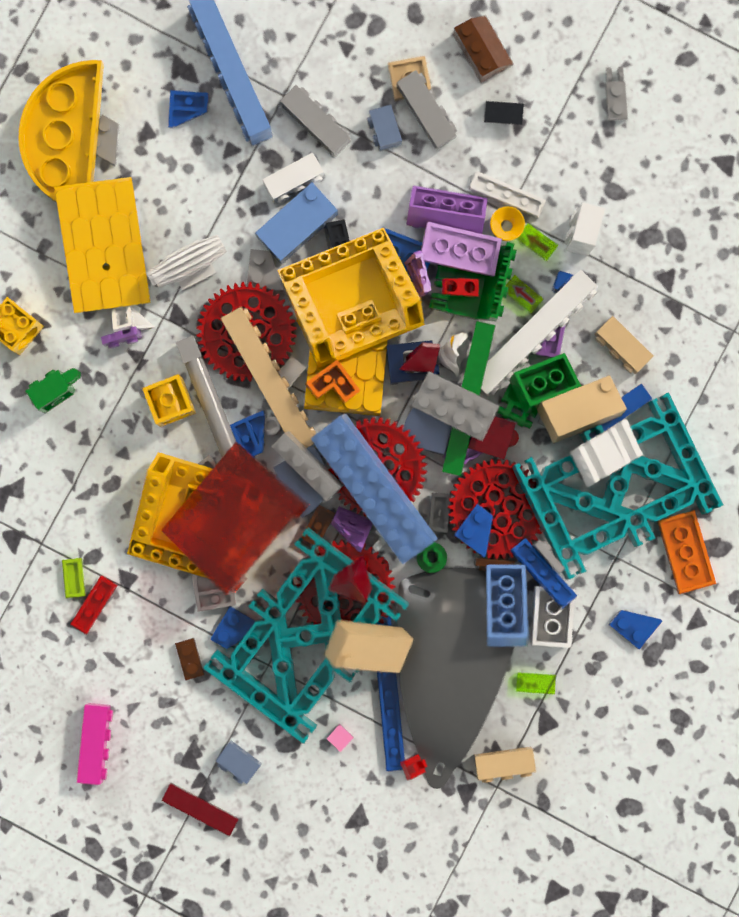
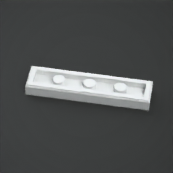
(507, 194)

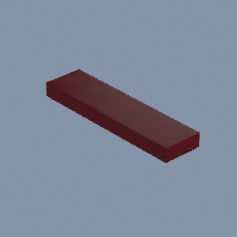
(200, 809)

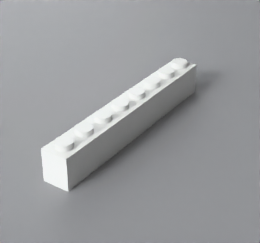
(537, 330)

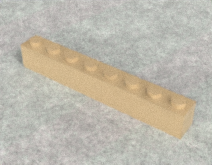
(267, 375)

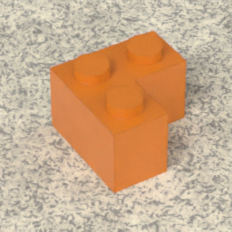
(333, 378)

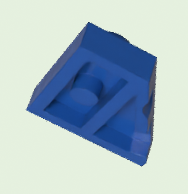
(186, 106)
(232, 628)

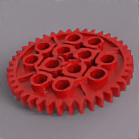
(238, 298)
(409, 460)
(488, 477)
(373, 565)

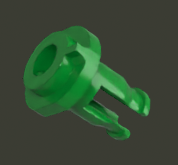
(423, 560)

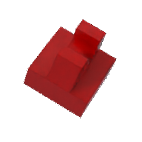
(413, 766)

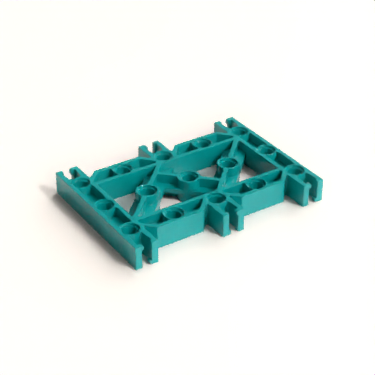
(618, 517)
(281, 639)

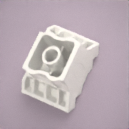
(606, 453)

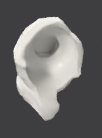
(454, 352)

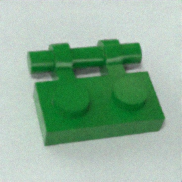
(512, 402)

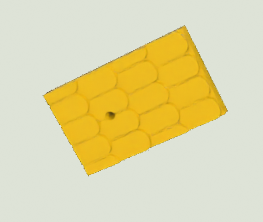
(97, 229)
(366, 371)

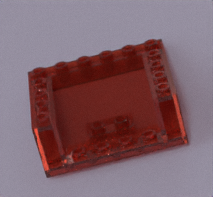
(233, 518)

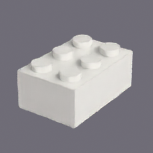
(584, 229)
(549, 622)

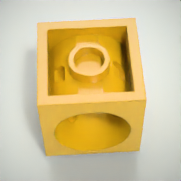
(17, 326)
(169, 400)

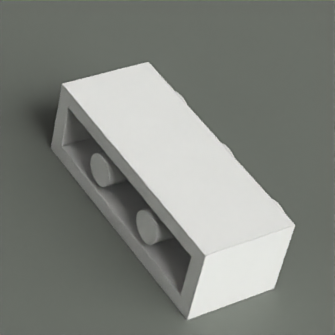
(293, 178)

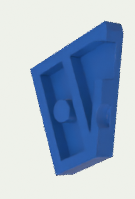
(250, 432)
(476, 530)
(634, 627)

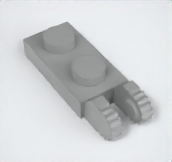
(616, 96)

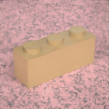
(623, 345)
(505, 764)

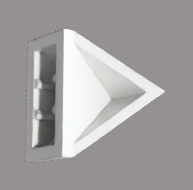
(127, 317)

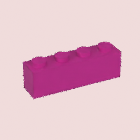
(94, 743)

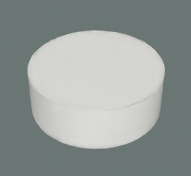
(272, 426)

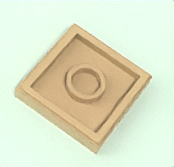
(402, 68)

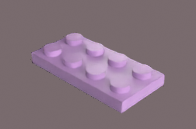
(460, 249)

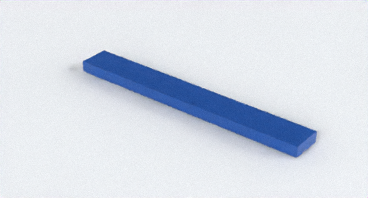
(390, 716)

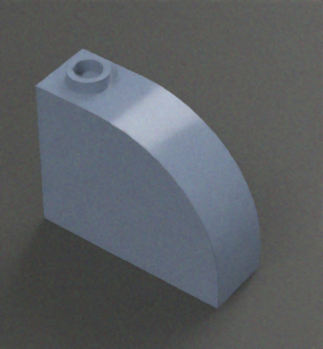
(428, 430)
(298, 484)

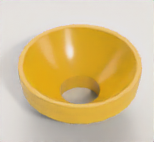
(507, 214)

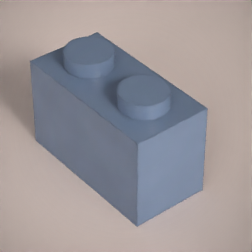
(384, 127)
(238, 762)

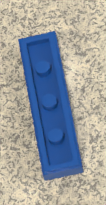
(633, 400)
(544, 573)

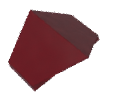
(422, 358)
(353, 581)

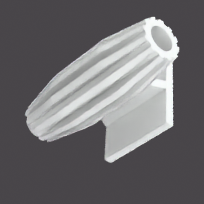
(188, 264)

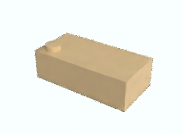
(581, 409)
(368, 647)

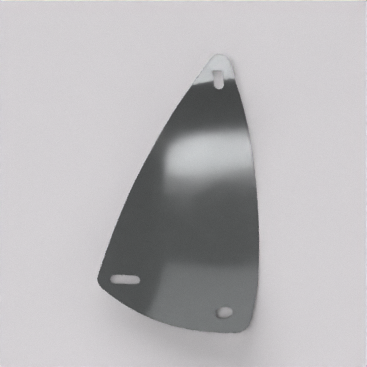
(449, 669)

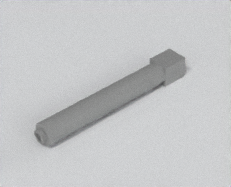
(206, 393)

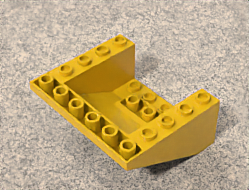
(352, 297)
(165, 490)

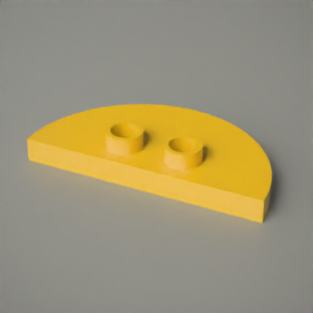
(62, 127)

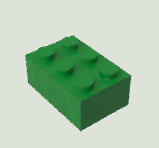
(543, 382)

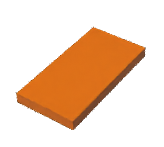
(686, 552)

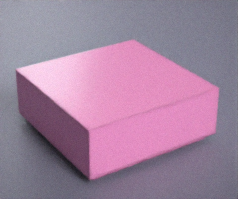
(340, 737)

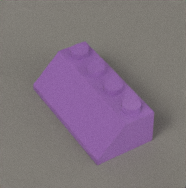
(446, 209)

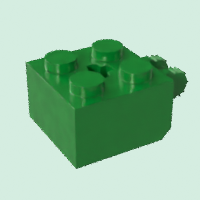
(53, 389)

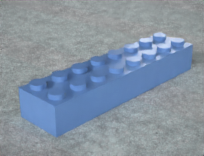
(232, 72)
(374, 488)

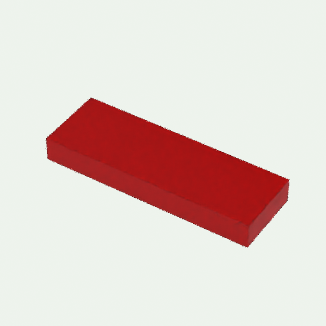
(94, 604)

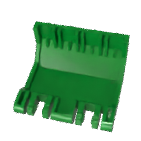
(490, 294)

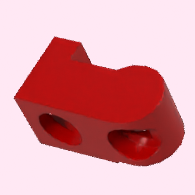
(460, 287)

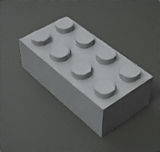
(455, 406)

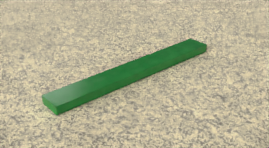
(472, 382)

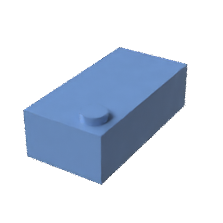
(296, 223)
(506, 605)

